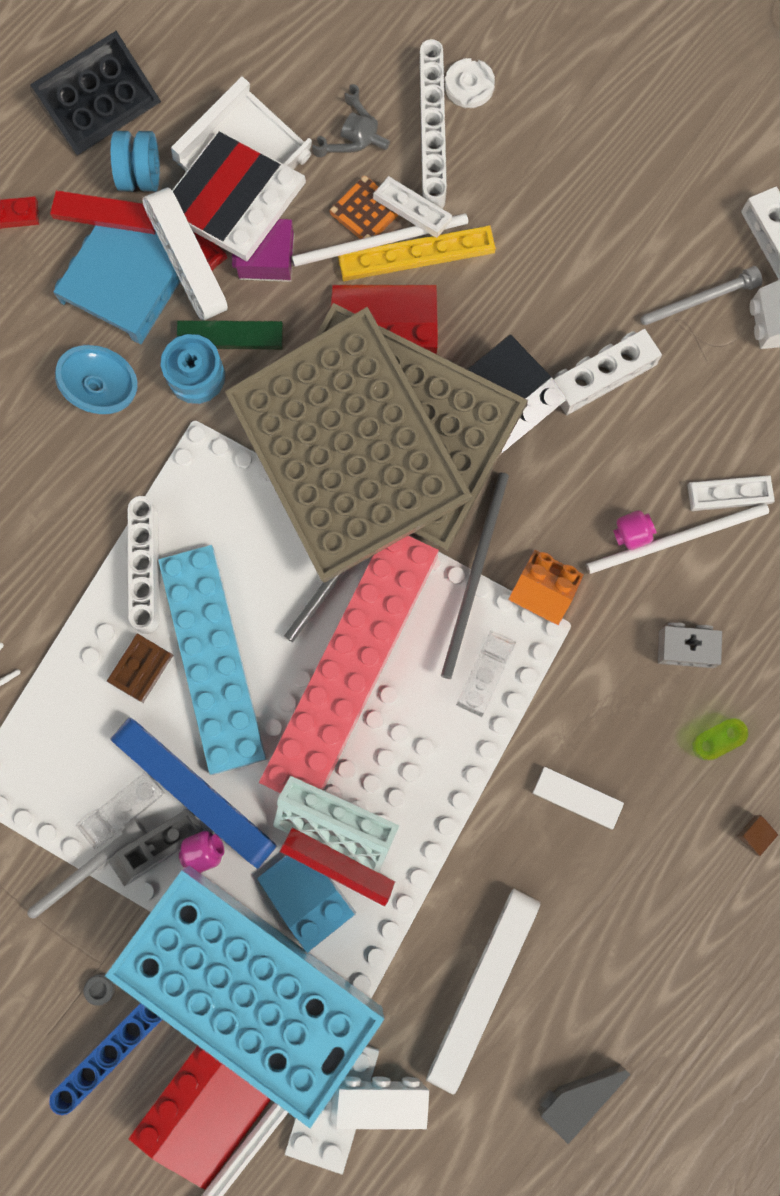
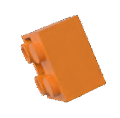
(546, 587)

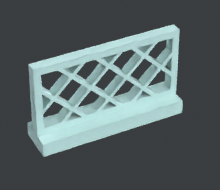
(331, 813)

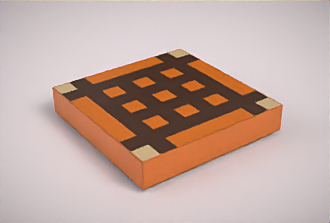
(361, 212)

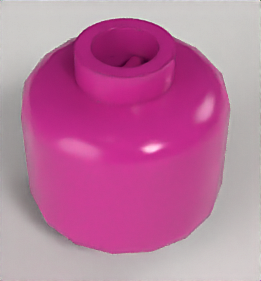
(634, 530)
(201, 851)

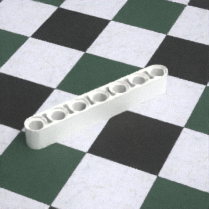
(432, 114)
(483, 991)

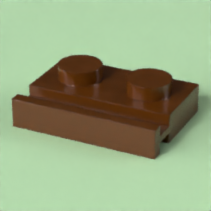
(140, 668)

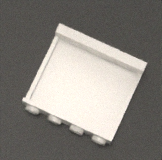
(246, 120)

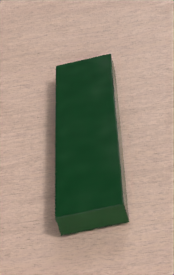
(236, 334)

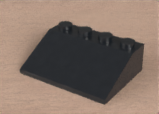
(95, 93)
(518, 372)

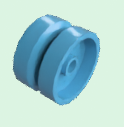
(135, 161)
(193, 368)

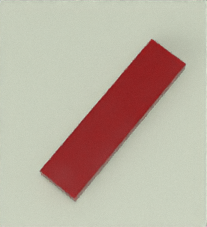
(101, 212)
(338, 867)

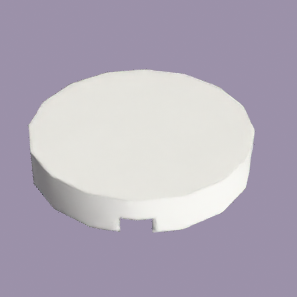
(469, 83)

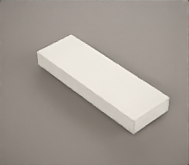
(412, 207)
(730, 493)
(578, 798)

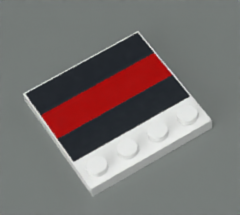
(235, 194)

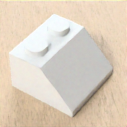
(766, 310)

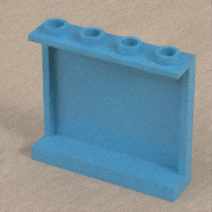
(120, 279)

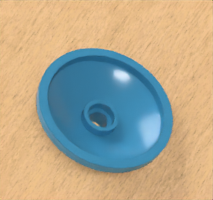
(97, 369)

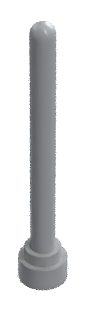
(750, 279)
(132, 832)

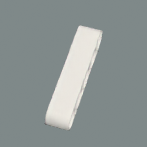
(185, 253)
(150, 576)

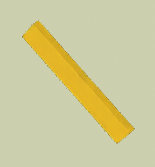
(417, 253)

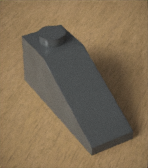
(154, 847)
(577, 1102)

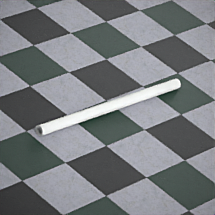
(369, 242)
(678, 538)

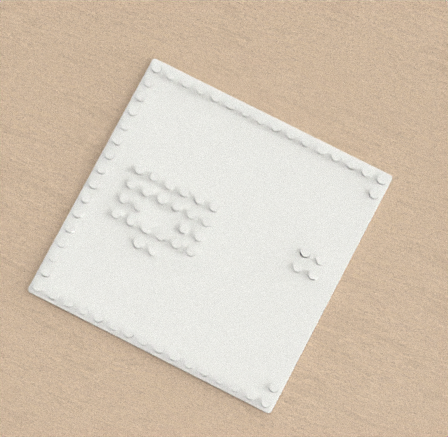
(406, 759)

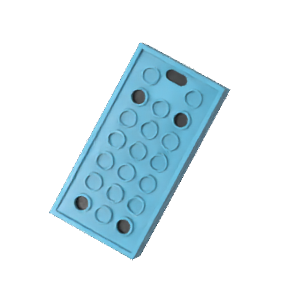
(247, 995)

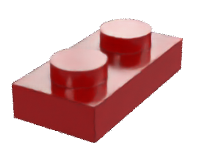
(19, 212)

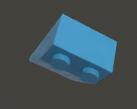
(306, 901)

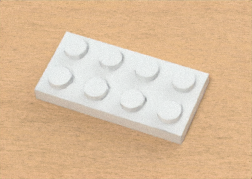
(323, 1143)

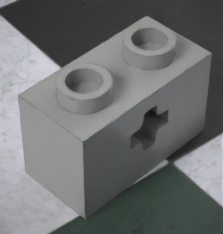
(675, 652)

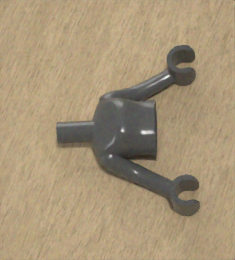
(358, 129)

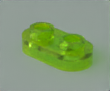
(719, 740)

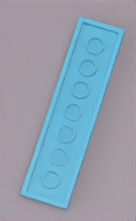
(212, 660)

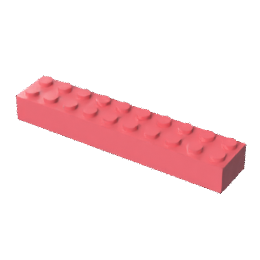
(351, 665)

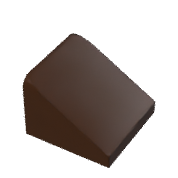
(758, 834)

